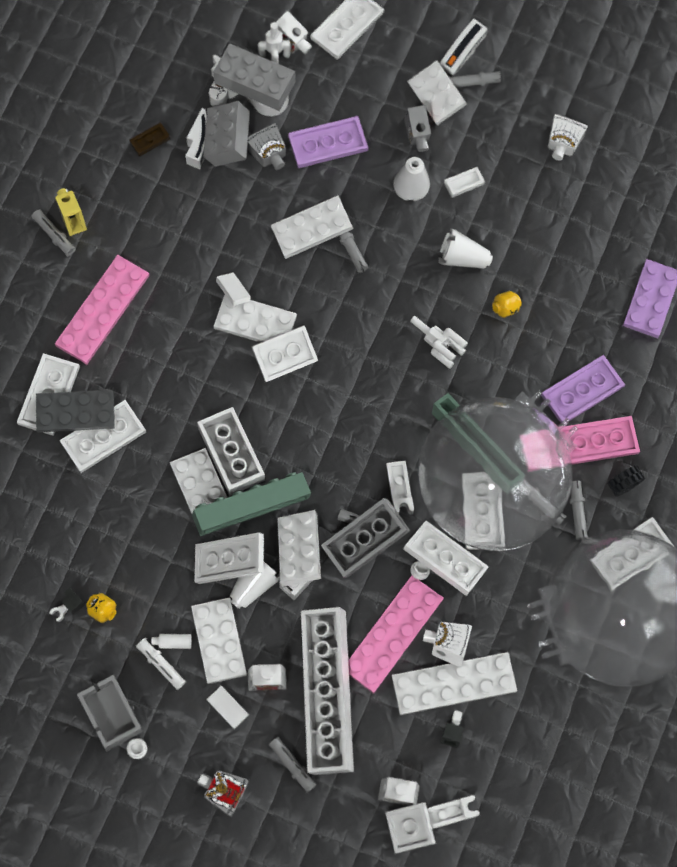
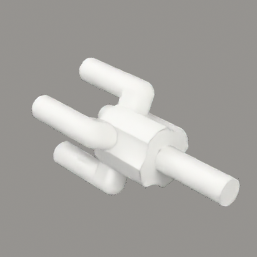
(274, 44)
(440, 341)

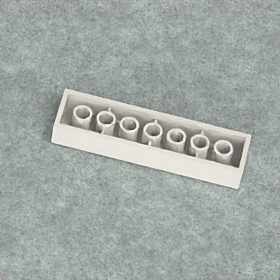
(327, 691)

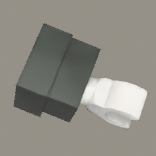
(70, 602)
(453, 732)

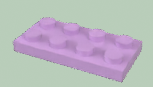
(328, 142)
(651, 299)
(583, 389)

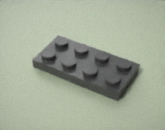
(75, 411)

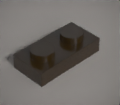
(149, 139)

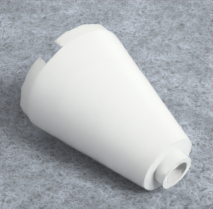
(412, 180)
(463, 252)
(251, 587)

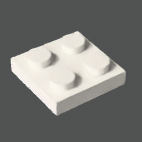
(410, 827)

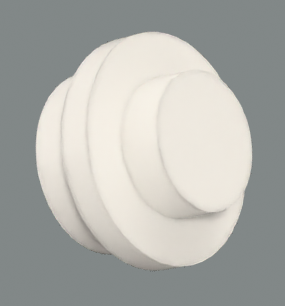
(419, 570)
(137, 748)

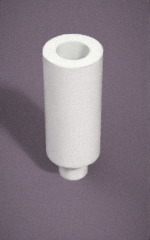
(173, 641)

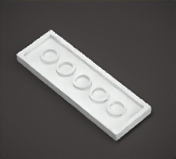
(453, 684)

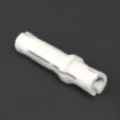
(154, 657)

